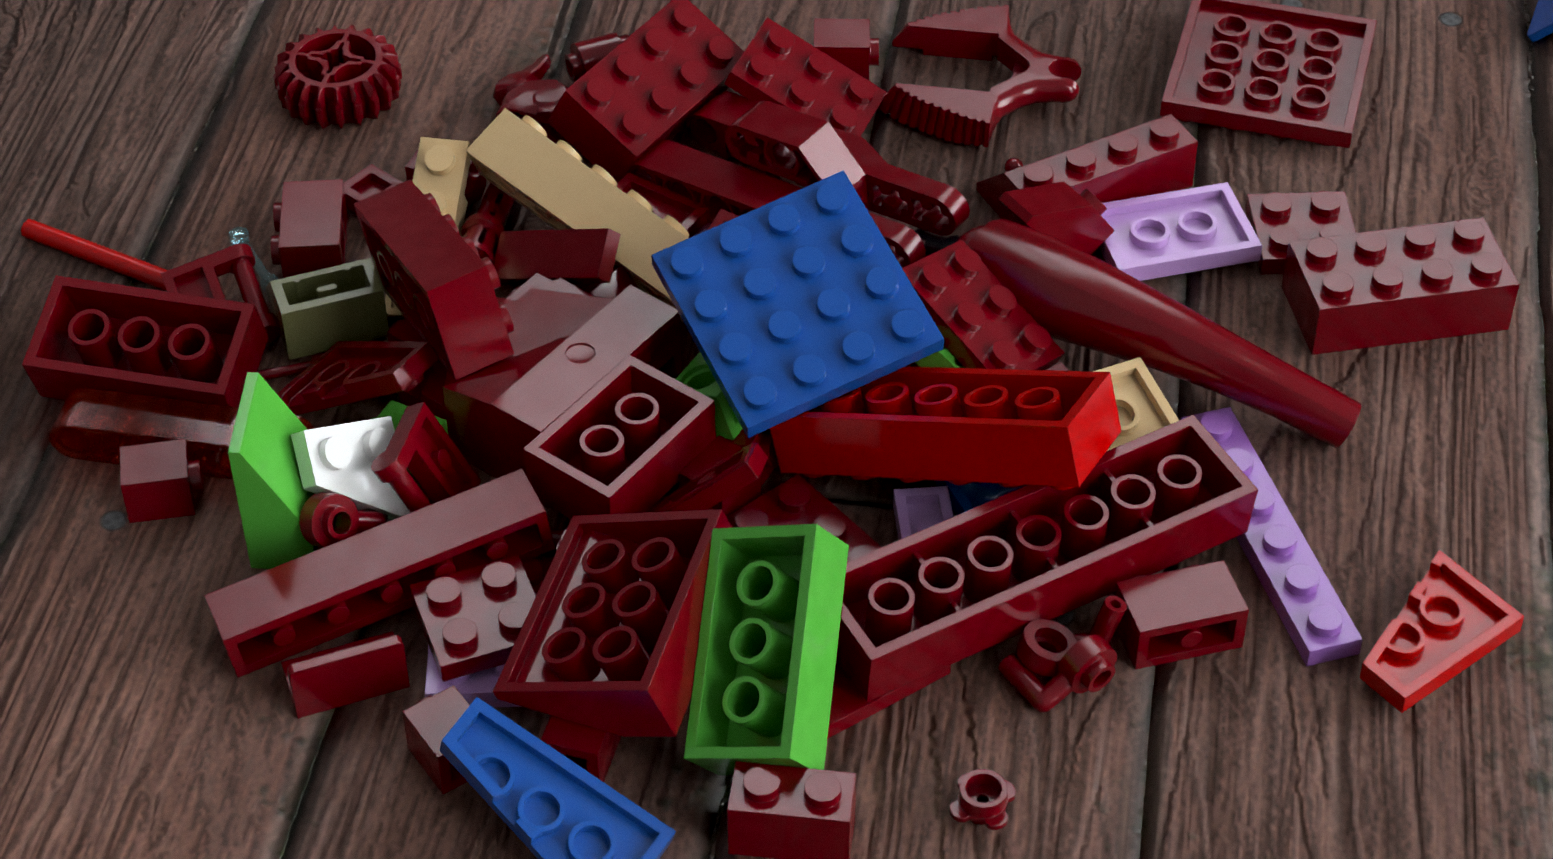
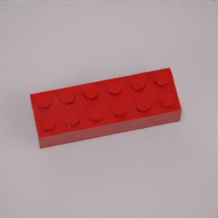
(958, 428)

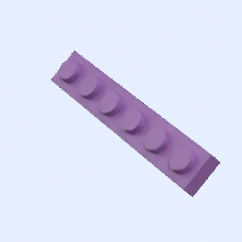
(1284, 558)

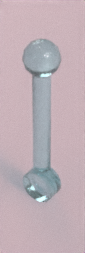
(241, 236)

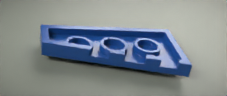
(545, 795)

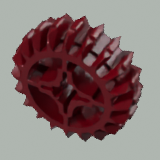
(338, 76)

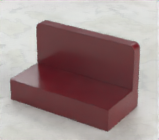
(346, 674)

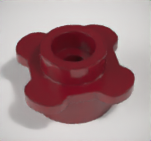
(983, 786)

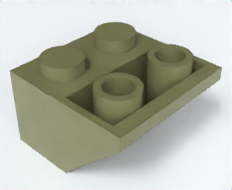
(328, 307)

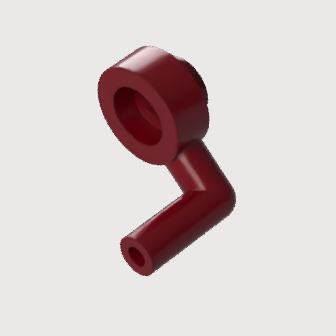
(318, 515)
(1047, 641)
(1082, 669)

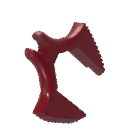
(973, 114)

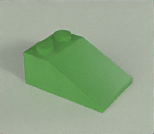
(268, 476)

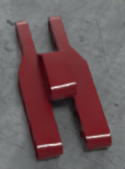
(804, 152)

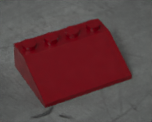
(616, 623)

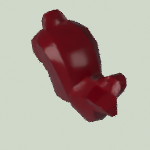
(528, 95)

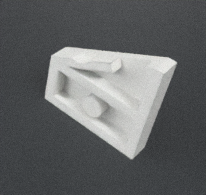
(341, 460)

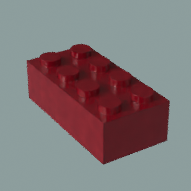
(646, 87)
(436, 278)
(1399, 285)
(143, 343)

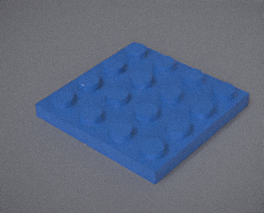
(796, 303)

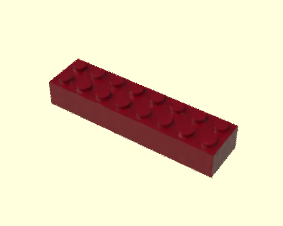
(1036, 555)

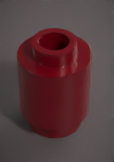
(589, 52)

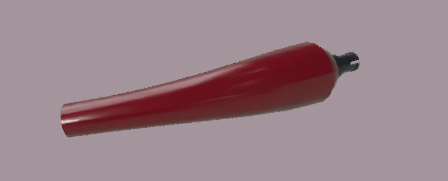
(1122, 317)

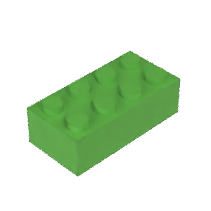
(767, 648)

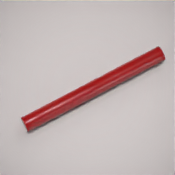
(93, 253)

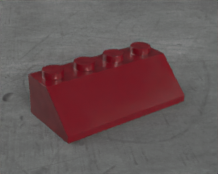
(1118, 167)

